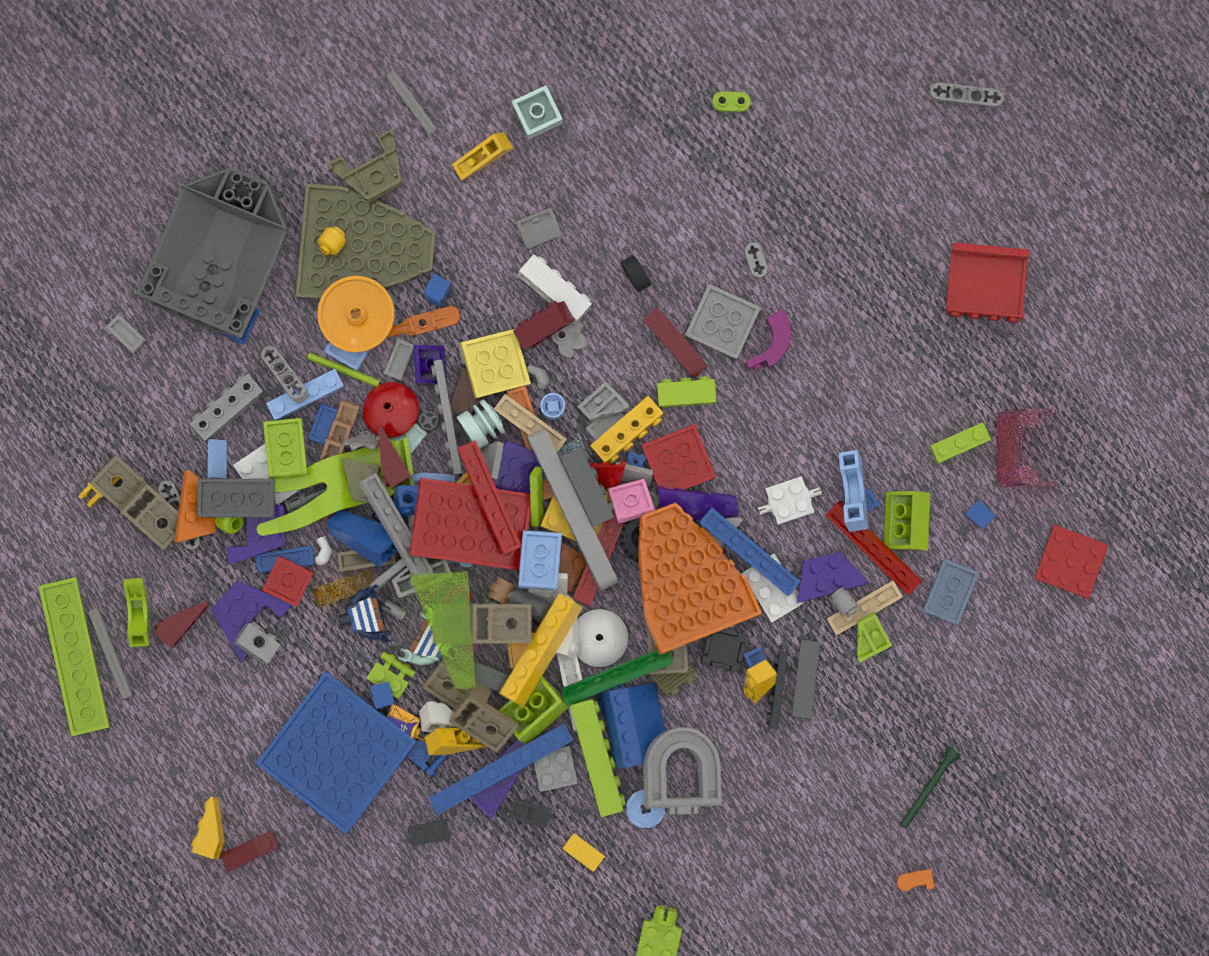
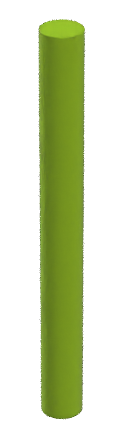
(343, 369)

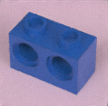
(408, 494)

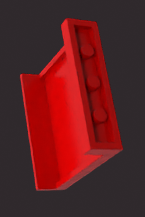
(987, 282)

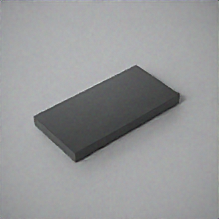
(236, 498)

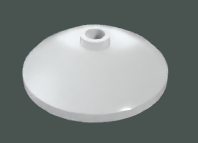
(614, 638)

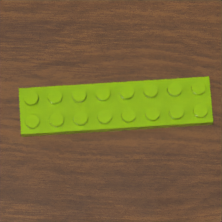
(74, 656)

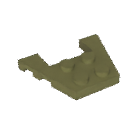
(376, 175)

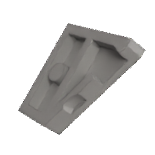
(603, 403)

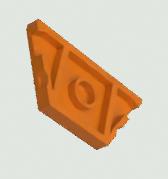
(188, 524)

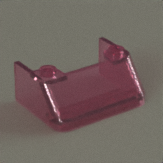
(1010, 449)

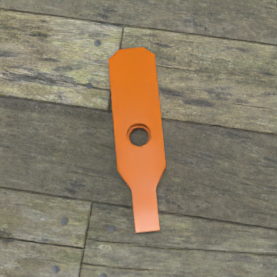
(434, 320)

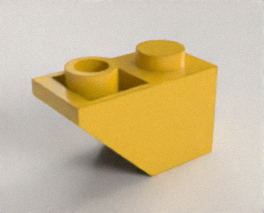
(759, 681)

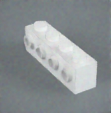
(552, 287)

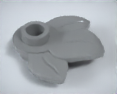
(572, 339)
(365, 439)

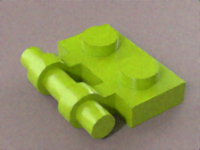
(382, 674)

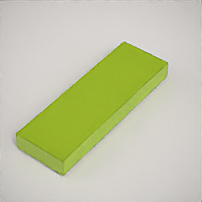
(536, 495)

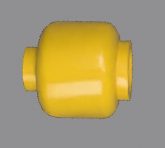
(331, 241)

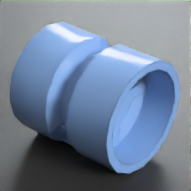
(553, 406)

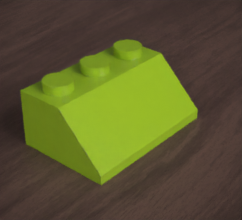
(907, 520)
(538, 713)

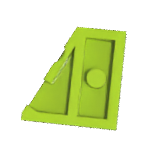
(870, 637)

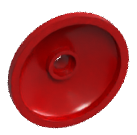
(399, 417)

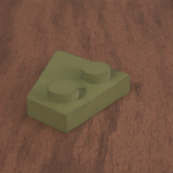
(356, 472)

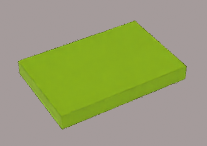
(285, 448)

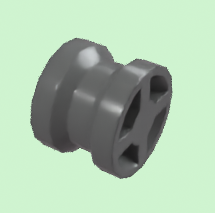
(427, 418)

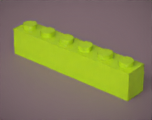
(596, 756)

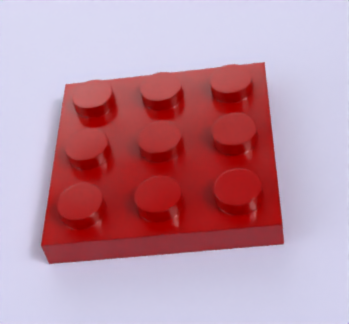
(679, 459)
(1071, 561)

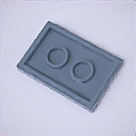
(950, 592)

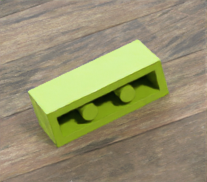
(686, 392)
(959, 443)

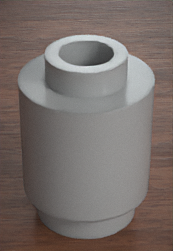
(844, 602)

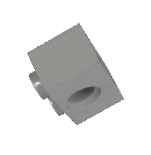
(246, 638)

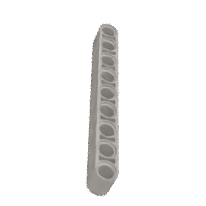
(572, 509)

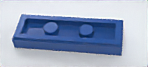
(302, 555)

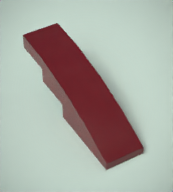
(675, 342)

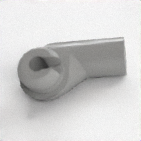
(540, 374)

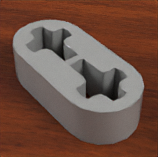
(760, 259)

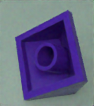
(423, 359)

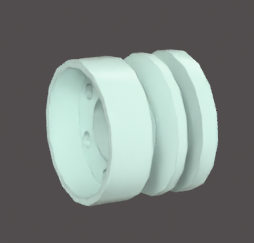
(481, 424)

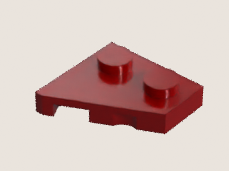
(609, 474)

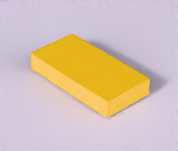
(583, 852)

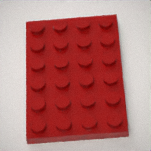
(455, 528)

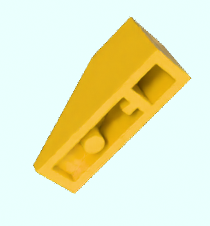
(482, 155)

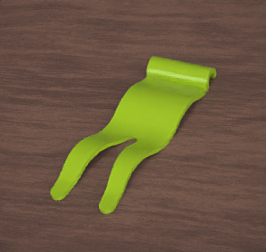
(337, 495)

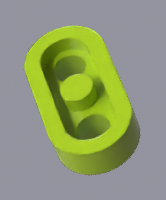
(731, 103)

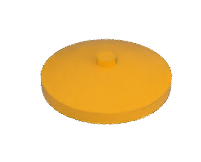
(356, 314)

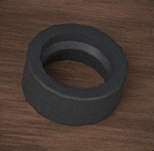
(635, 273)

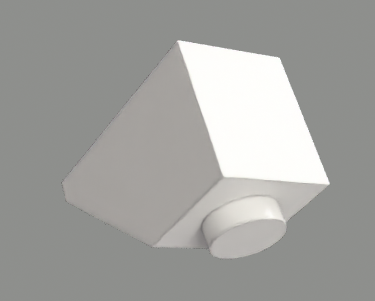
(434, 716)

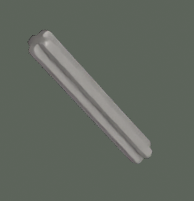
(411, 102)

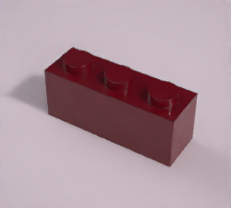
(543, 324)

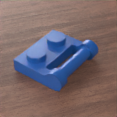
(420, 755)

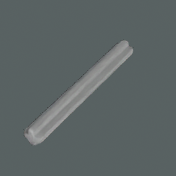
(110, 653)

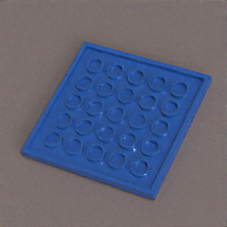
(336, 752)

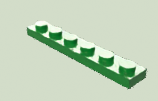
(615, 676)

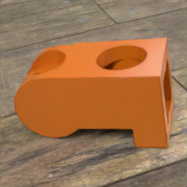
(917, 878)

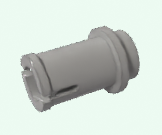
(394, 610)

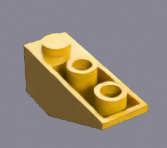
(450, 741)
(210, 834)

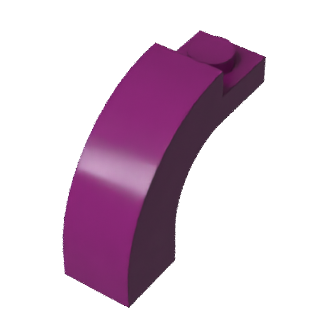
(781, 334)

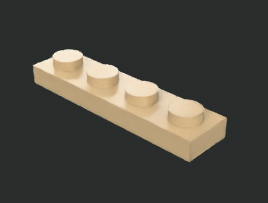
(526, 420)
(871, 603)

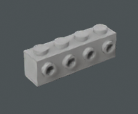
(227, 407)

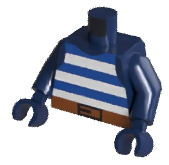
(366, 615)

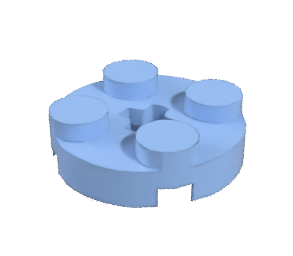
(639, 819)

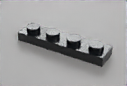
(776, 697)

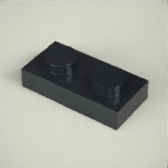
(429, 832)

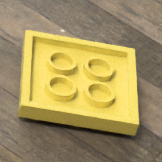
(495, 363)

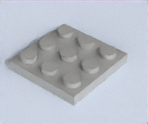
(722, 321)

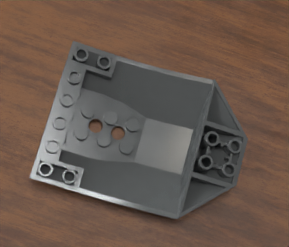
(221, 223)

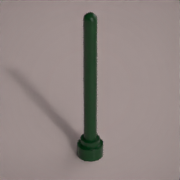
(950, 756)

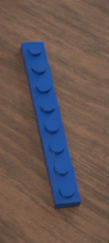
(500, 769)

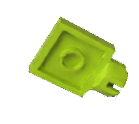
(660, 934)

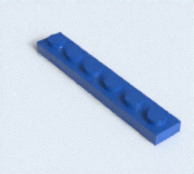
(749, 552)

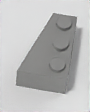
(403, 583)

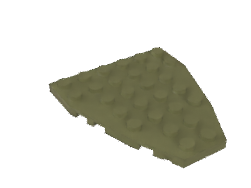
(378, 245)

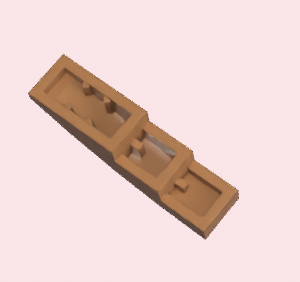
(340, 429)

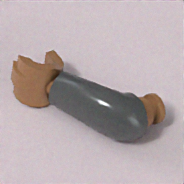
(507, 594)

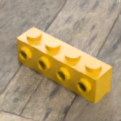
(627, 430)

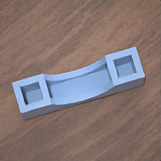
(317, 389)
(855, 500)

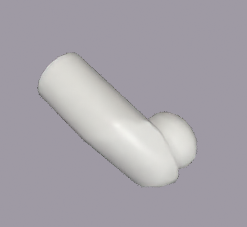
(325, 552)

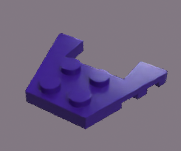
(256, 543)
(241, 606)

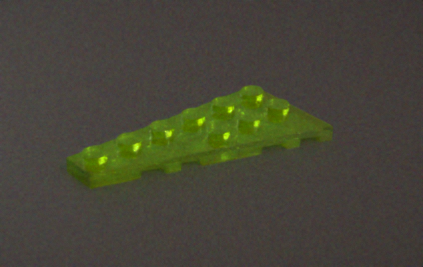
(448, 614)

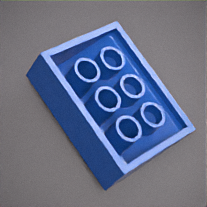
(633, 722)

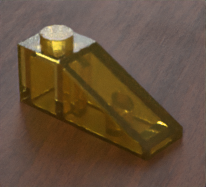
(342, 588)

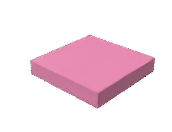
(631, 500)

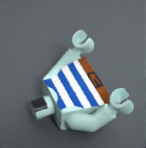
(423, 649)

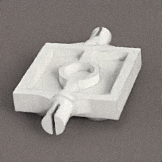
(789, 500)

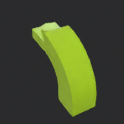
(138, 612)

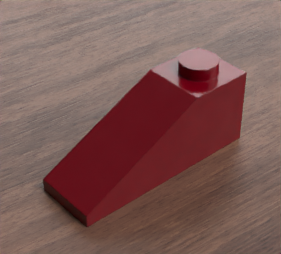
(392, 466)
(177, 625)
(250, 850)

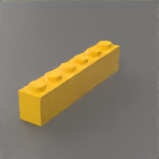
(541, 650)

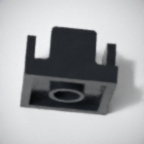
(725, 650)

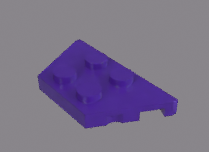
(826, 576)

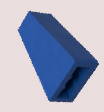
(362, 536)

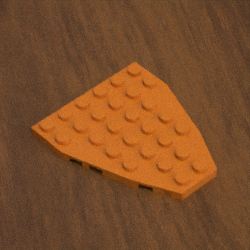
(688, 581)

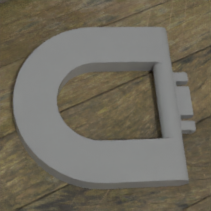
(655, 771)

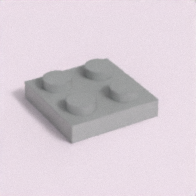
(556, 770)

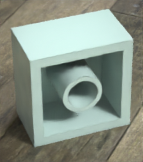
(537, 112)

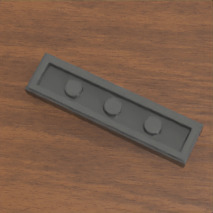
(805, 679)

